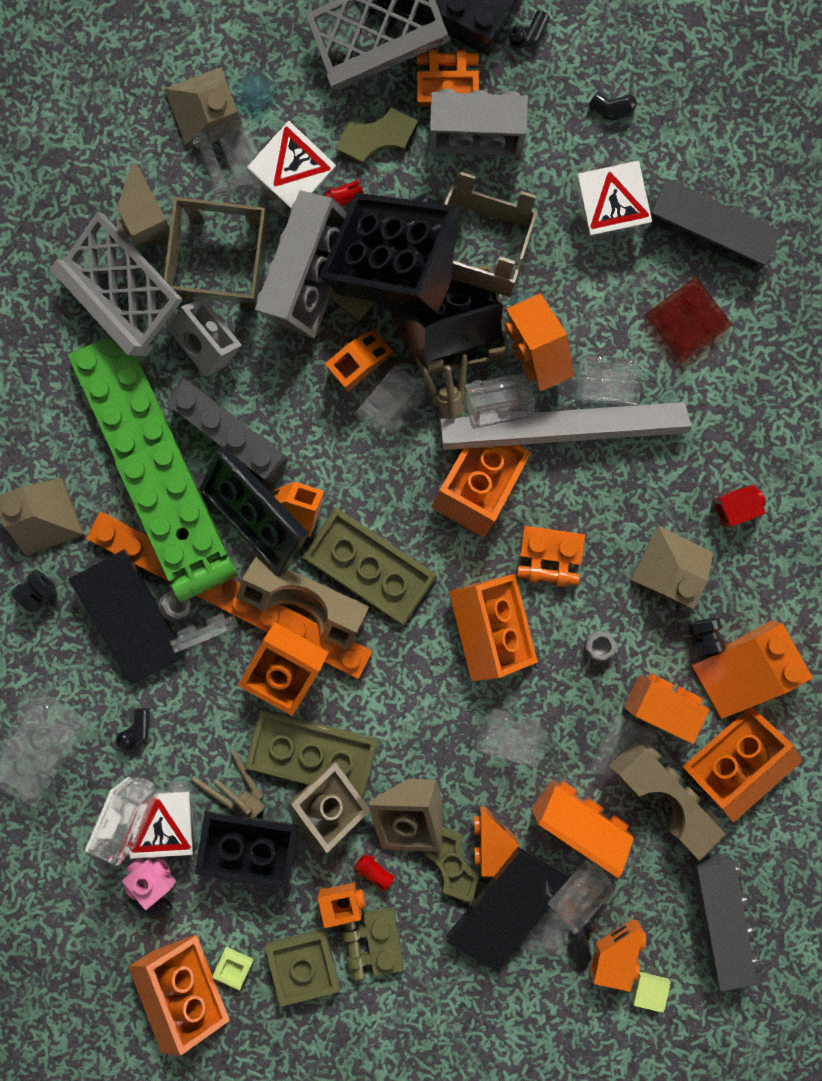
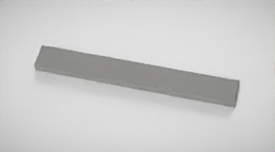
(569, 426)

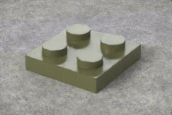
(302, 967)

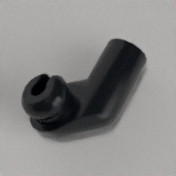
(531, 35)
(614, 109)
(137, 732)
(155, 911)
(580, 943)

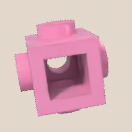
(148, 880)

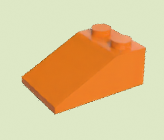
(480, 485)
(752, 670)

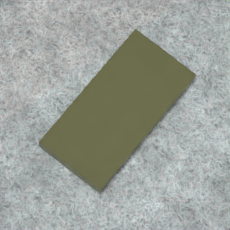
(369, 566)
(304, 749)

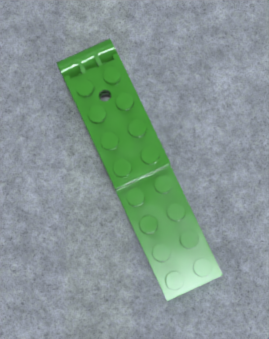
(153, 468)

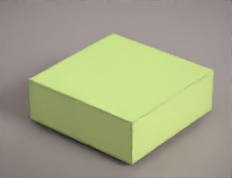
(232, 968)
(651, 992)

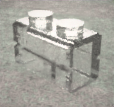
(607, 382)
(498, 400)
(391, 401)
(511, 738)

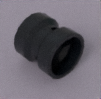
(33, 590)
(707, 636)

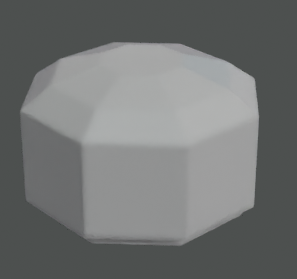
(172, 608)
(600, 645)

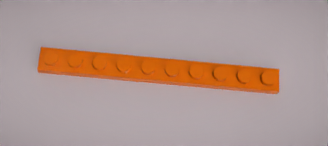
(117, 535)

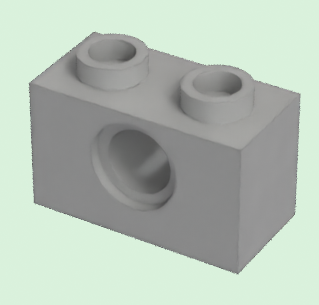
(204, 336)

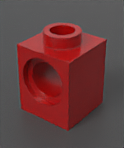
(740, 505)

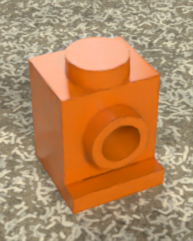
(335, 913)

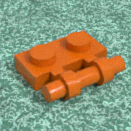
(435, 80)
(552, 546)

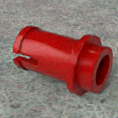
(344, 194)
(374, 872)

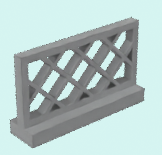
(381, 56)
(106, 308)

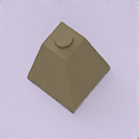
(202, 103)
(140, 212)
(40, 516)
(674, 568)
(327, 809)
(409, 816)

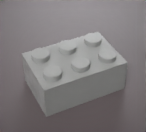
(478, 122)

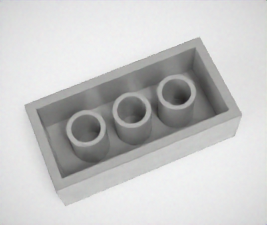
(293, 290)

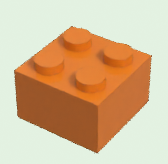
(539, 342)
(283, 669)
(671, 710)

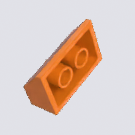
(493, 628)
(743, 763)
(584, 826)
(179, 995)

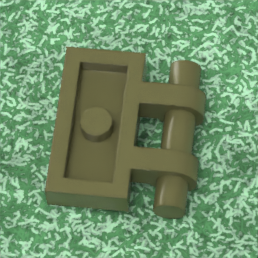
(383, 944)

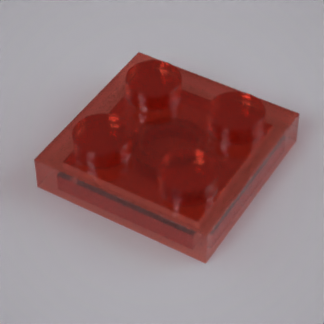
(688, 319)

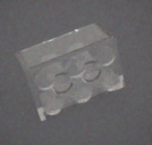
(40, 748)

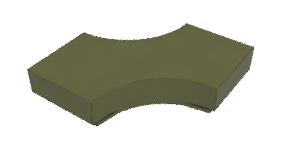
(389, 132)
(458, 875)

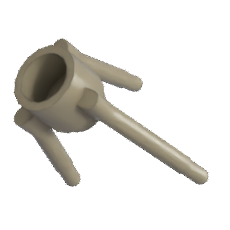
(449, 398)
(245, 803)

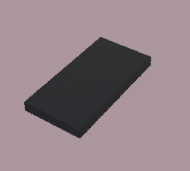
(253, 511)
(126, 616)
(506, 909)

